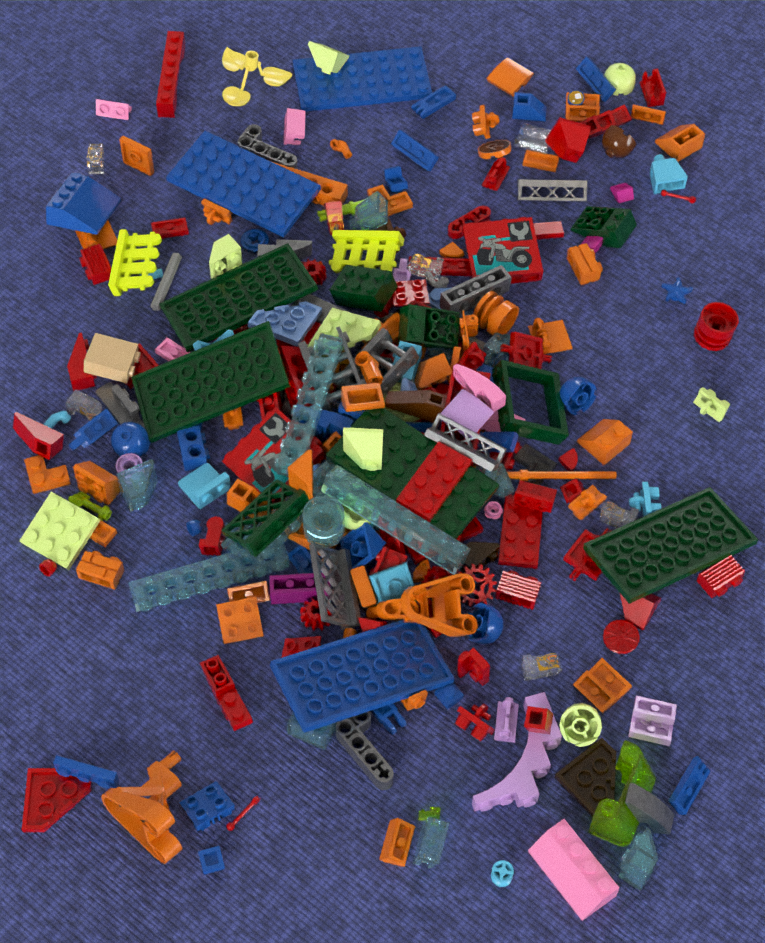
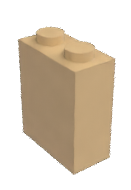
(111, 358)

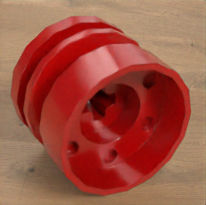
(716, 326)

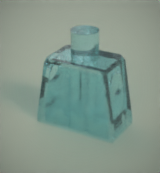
(370, 213)
(492, 349)

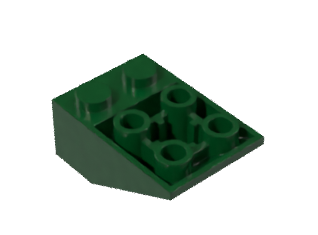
(610, 223)
(429, 327)

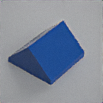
(363, 544)

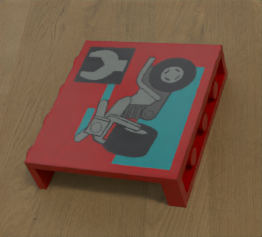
(505, 244)
(256, 453)

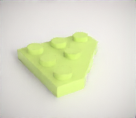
(355, 325)

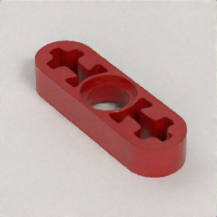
(472, 215)

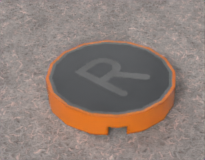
(494, 148)

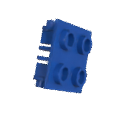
(207, 805)

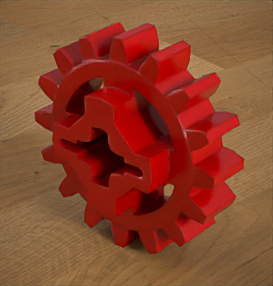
(483, 580)

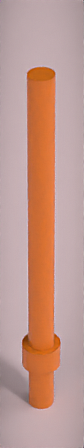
(524, 474)

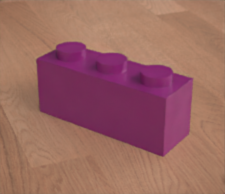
(293, 588)

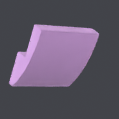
(467, 411)
(652, 720)

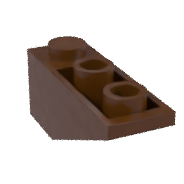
(417, 403)

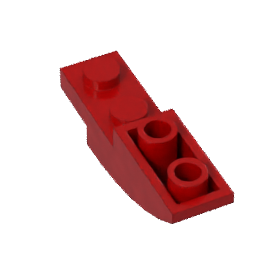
(226, 693)

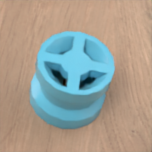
(502, 868)

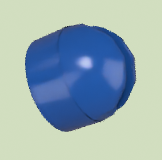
(193, 527)

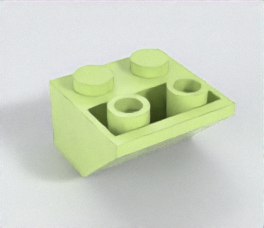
(224, 256)

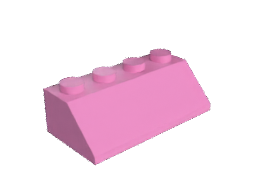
(573, 869)

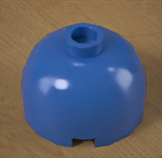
(577, 394)
(130, 438)
(489, 624)

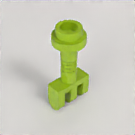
(82, 499)

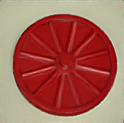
(621, 636)

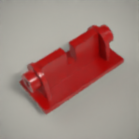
(496, 174)

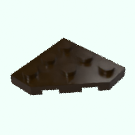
(590, 776)

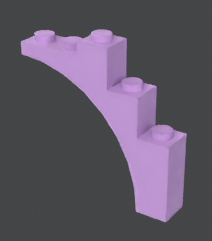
(519, 783)

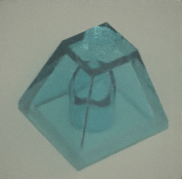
(138, 484)

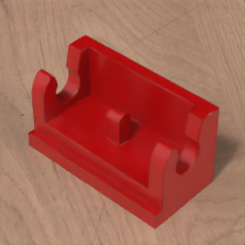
(653, 89)

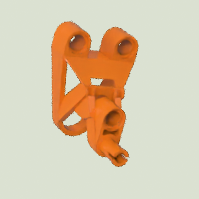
(445, 606)
(154, 833)

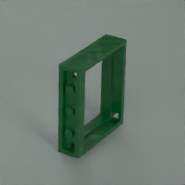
(558, 429)

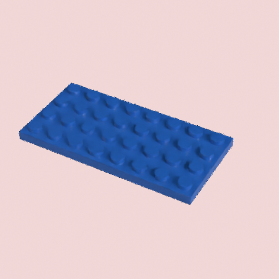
(363, 80)
(244, 183)
(360, 673)

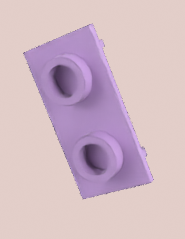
(506, 721)

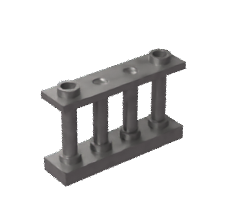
(375, 348)
(307, 351)

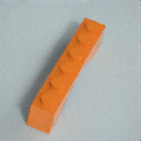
(242, 494)

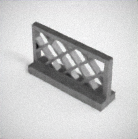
(346, 600)

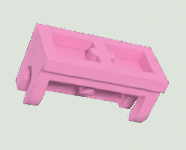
(294, 126)

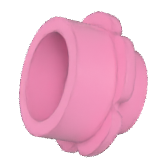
(493, 505)

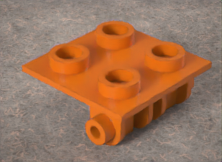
(105, 237)
(468, 328)
(553, 334)
(239, 620)

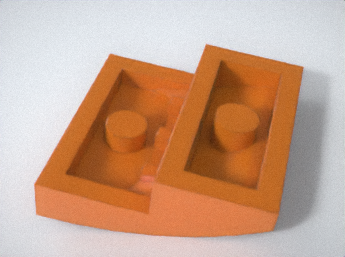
(509, 76)
(581, 112)
(602, 685)

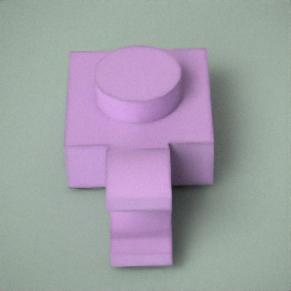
(402, 273)

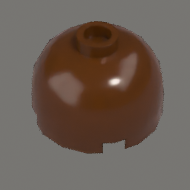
(616, 143)

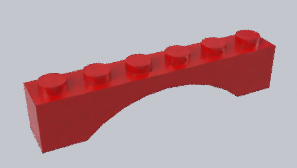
(167, 90)

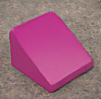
(622, 192)
(593, 242)

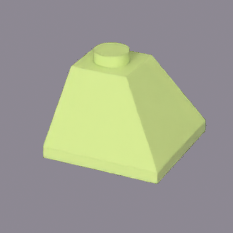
(327, 58)
(364, 447)

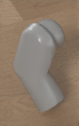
(442, 282)

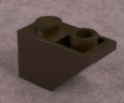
(481, 553)

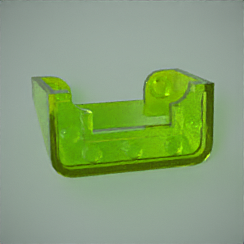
(614, 819)

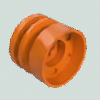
(496, 313)

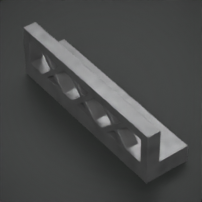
(552, 183)
(467, 450)

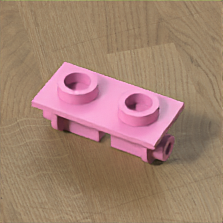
(113, 109)

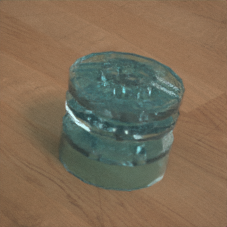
(323, 521)

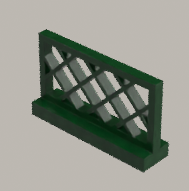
(274, 523)

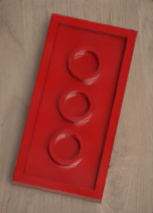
(434, 481)
(520, 535)

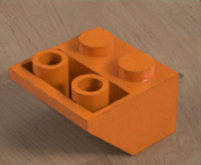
(681, 141)
(433, 371)
(96, 482)

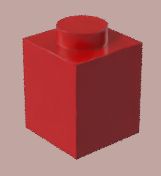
(538, 720)

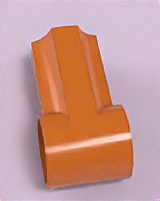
(369, 367)

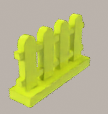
(365, 240)
(123, 261)

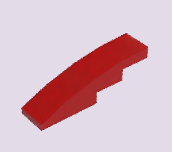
(603, 121)

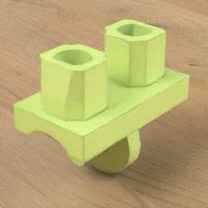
(711, 404)

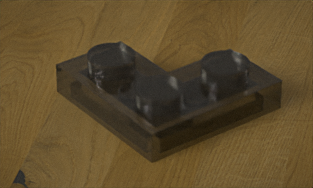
(534, 461)

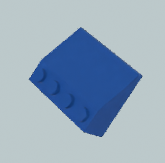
(81, 205)

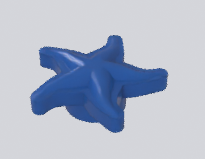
(676, 291)

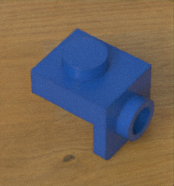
(394, 179)

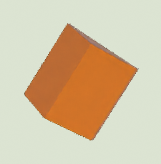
(301, 473)

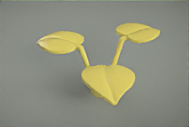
(234, 61)

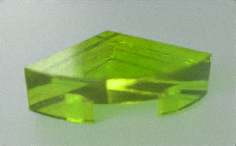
(434, 812)

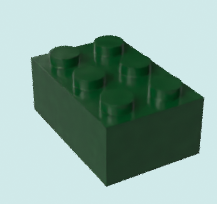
(363, 288)

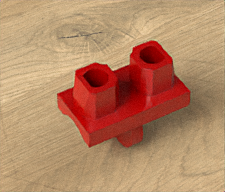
(472, 357)
(481, 728)

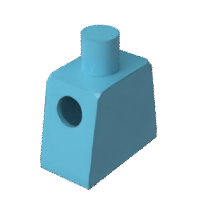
(667, 175)

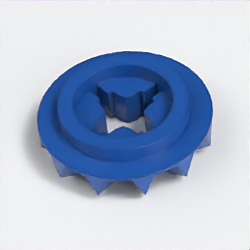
(252, 235)

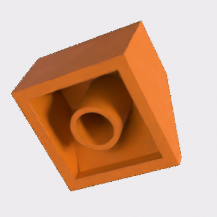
(606, 439)

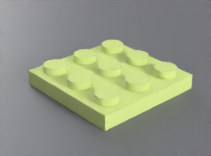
(60, 530)

